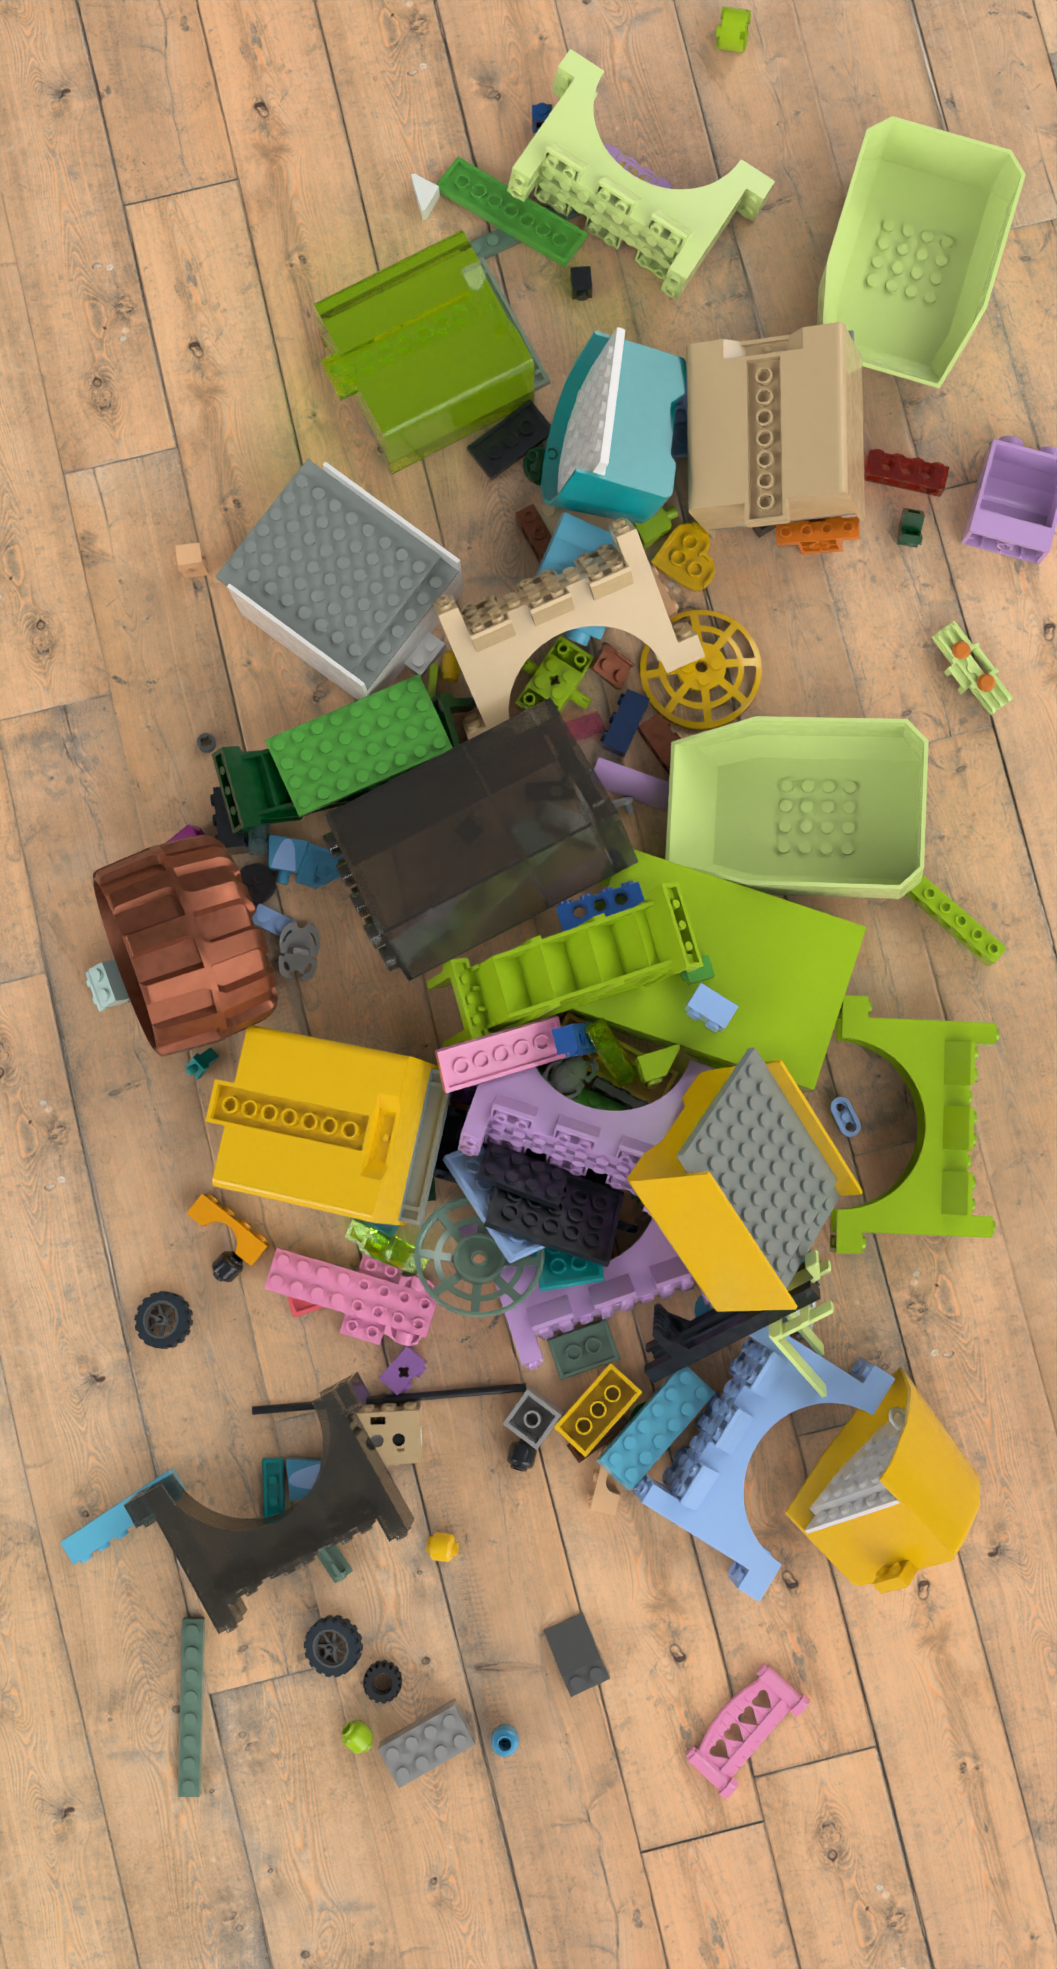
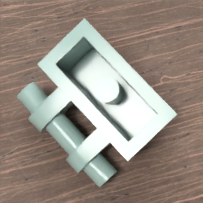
(106, 985)

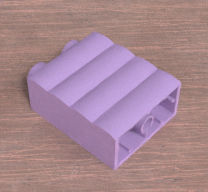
(1014, 501)

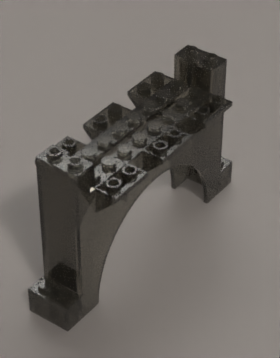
(234, 1554)

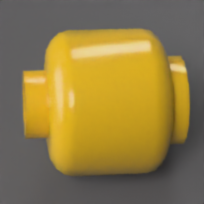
(442, 1547)

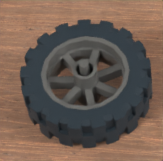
(145, 1315)
(322, 1661)

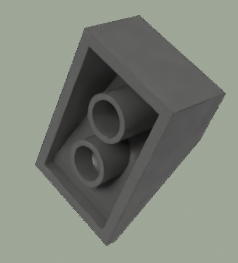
(577, 1654)

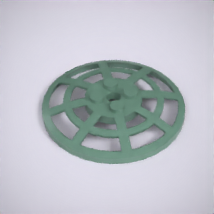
(467, 1268)

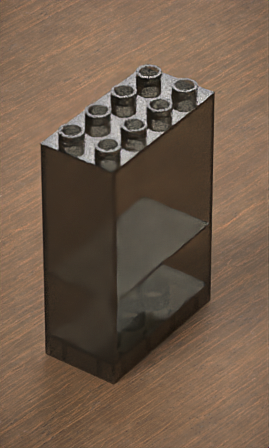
(477, 841)

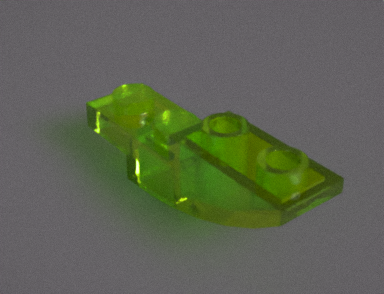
(611, 1053)
(383, 1248)

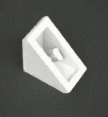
(425, 193)

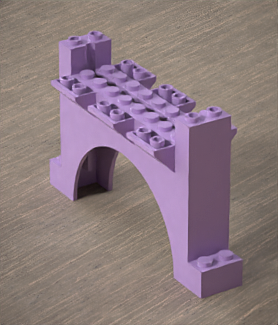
(529, 1113)
(636, 1275)

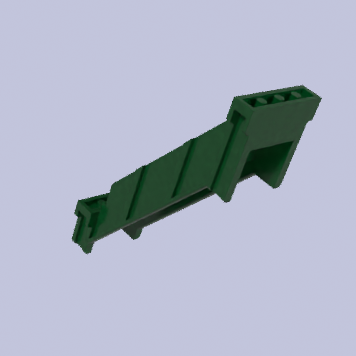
(255, 788)

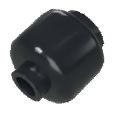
(227, 1266)
(521, 1455)

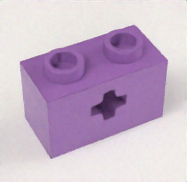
(394, 1380)

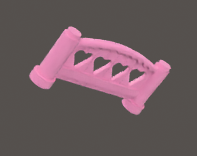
(722, 1769)

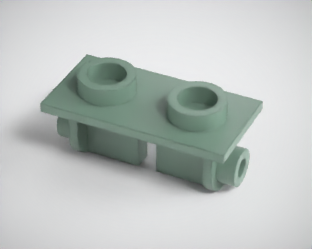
(334, 1563)

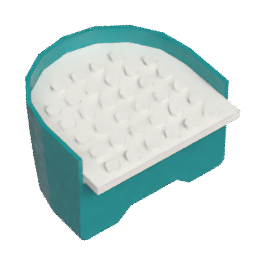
(614, 431)

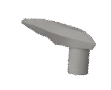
(626, 802)

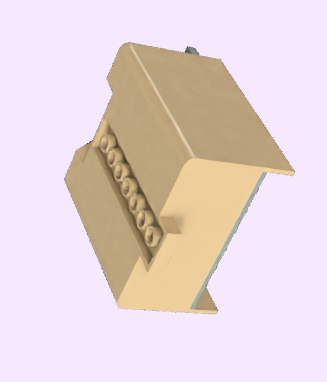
(775, 429)

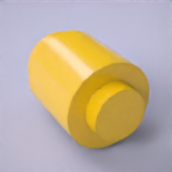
(450, 667)

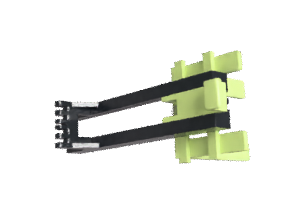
(684, 1342)

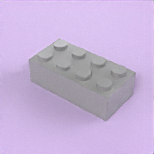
(426, 1743)

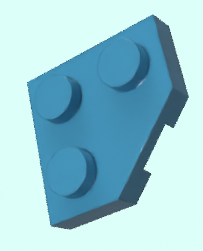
(318, 867)

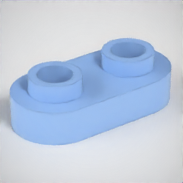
(845, 1116)

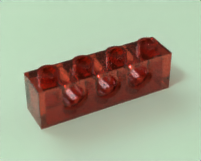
(896, 478)

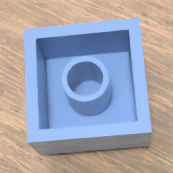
(710, 1008)

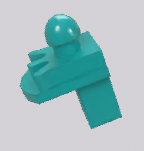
(200, 1063)

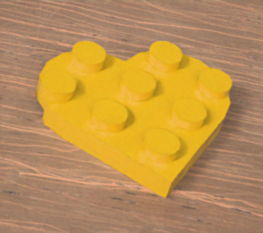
(686, 557)

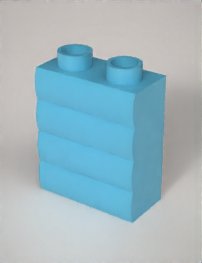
(569, 541)

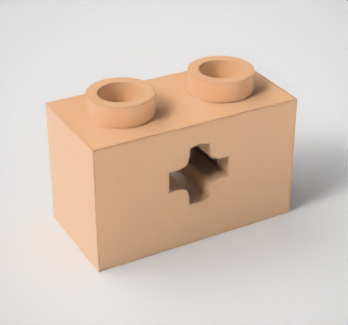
(191, 560)

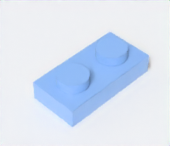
(271, 920)

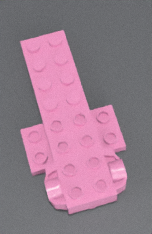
(373, 1299)

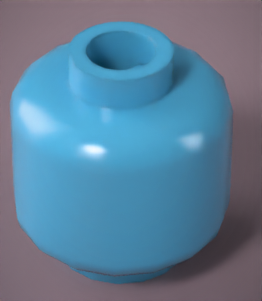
(509, 1745)

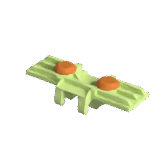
(966, 671)

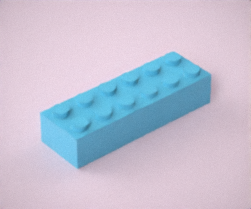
(655, 1427)

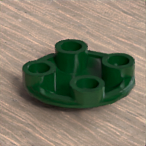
(533, 463)

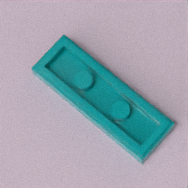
(273, 1485)

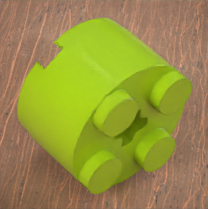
(733, 30)

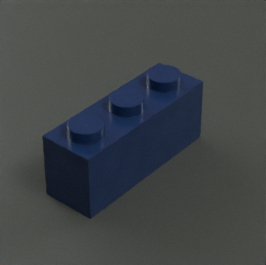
(624, 722)

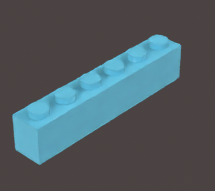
(104, 1528)

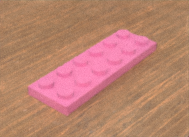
(498, 1054)

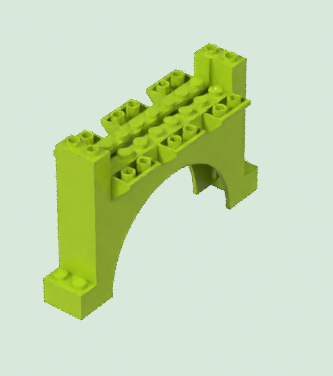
(938, 1069)

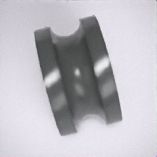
(205, 736)

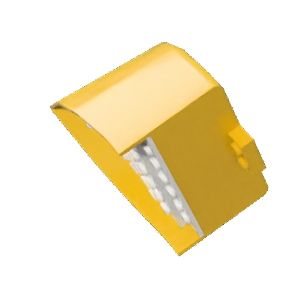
(889, 1493)

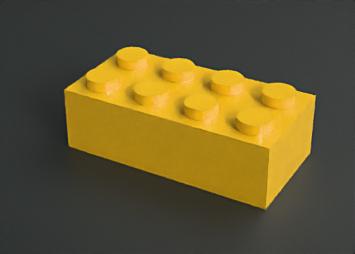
(598, 1409)

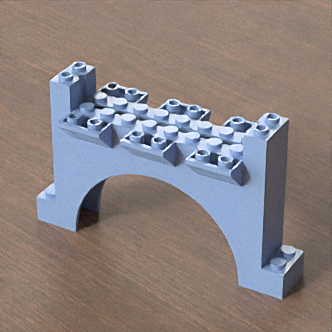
(707, 1480)

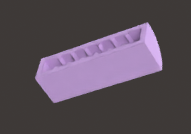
(633, 784)

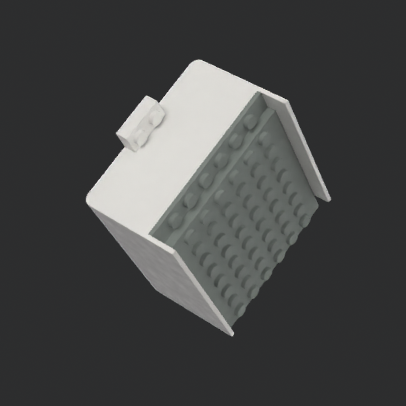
(343, 582)

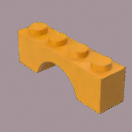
(249, 1245)

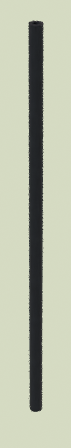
(407, 1397)

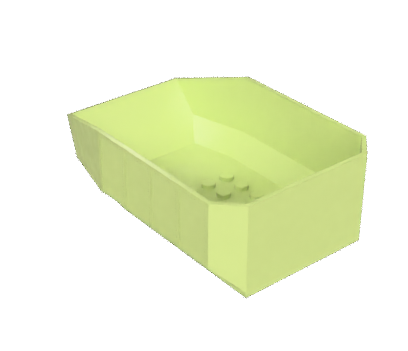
(919, 246)
(802, 805)

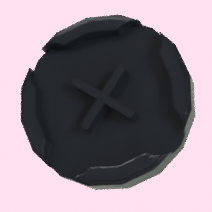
(259, 882)

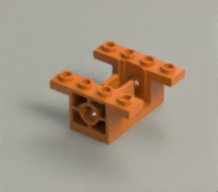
(819, 534)

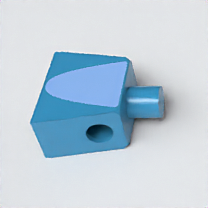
(286, 856)
(301, 1475)

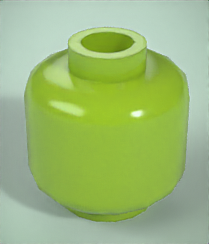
(357, 1736)

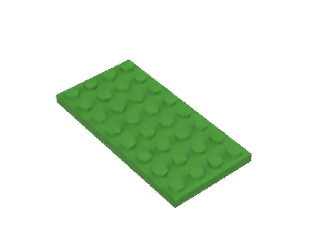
(358, 745)

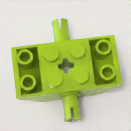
(564, 664)

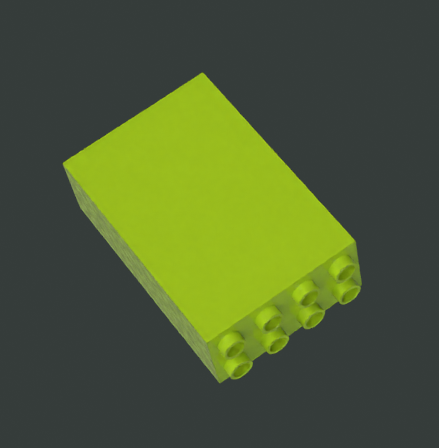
(767, 957)

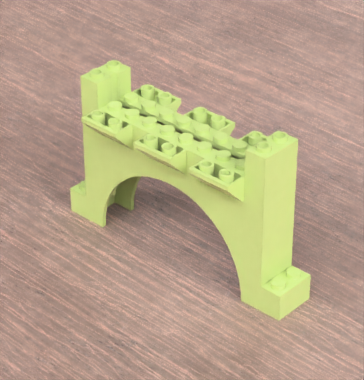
(576, 171)

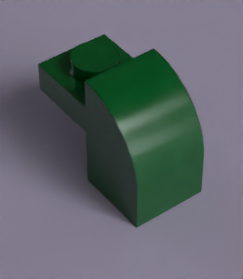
(910, 527)

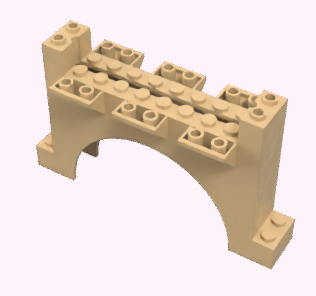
(604, 589)

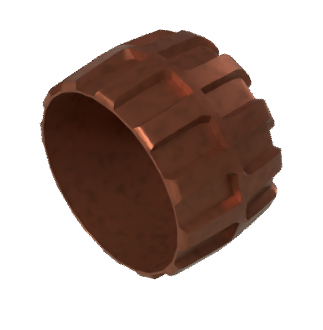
(186, 943)

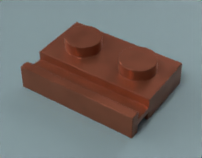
(611, 666)

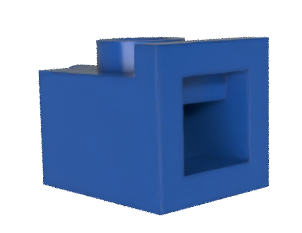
(539, 114)

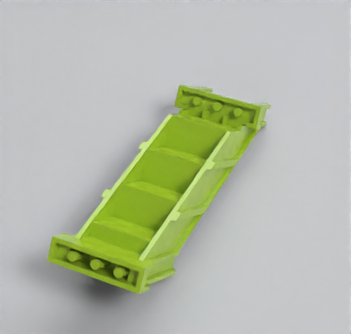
(574, 966)

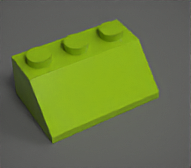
(655, 1065)

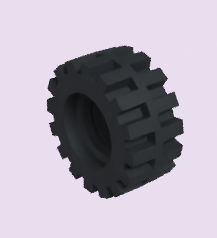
(385, 1695)

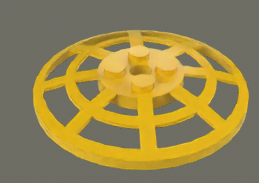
(707, 680)

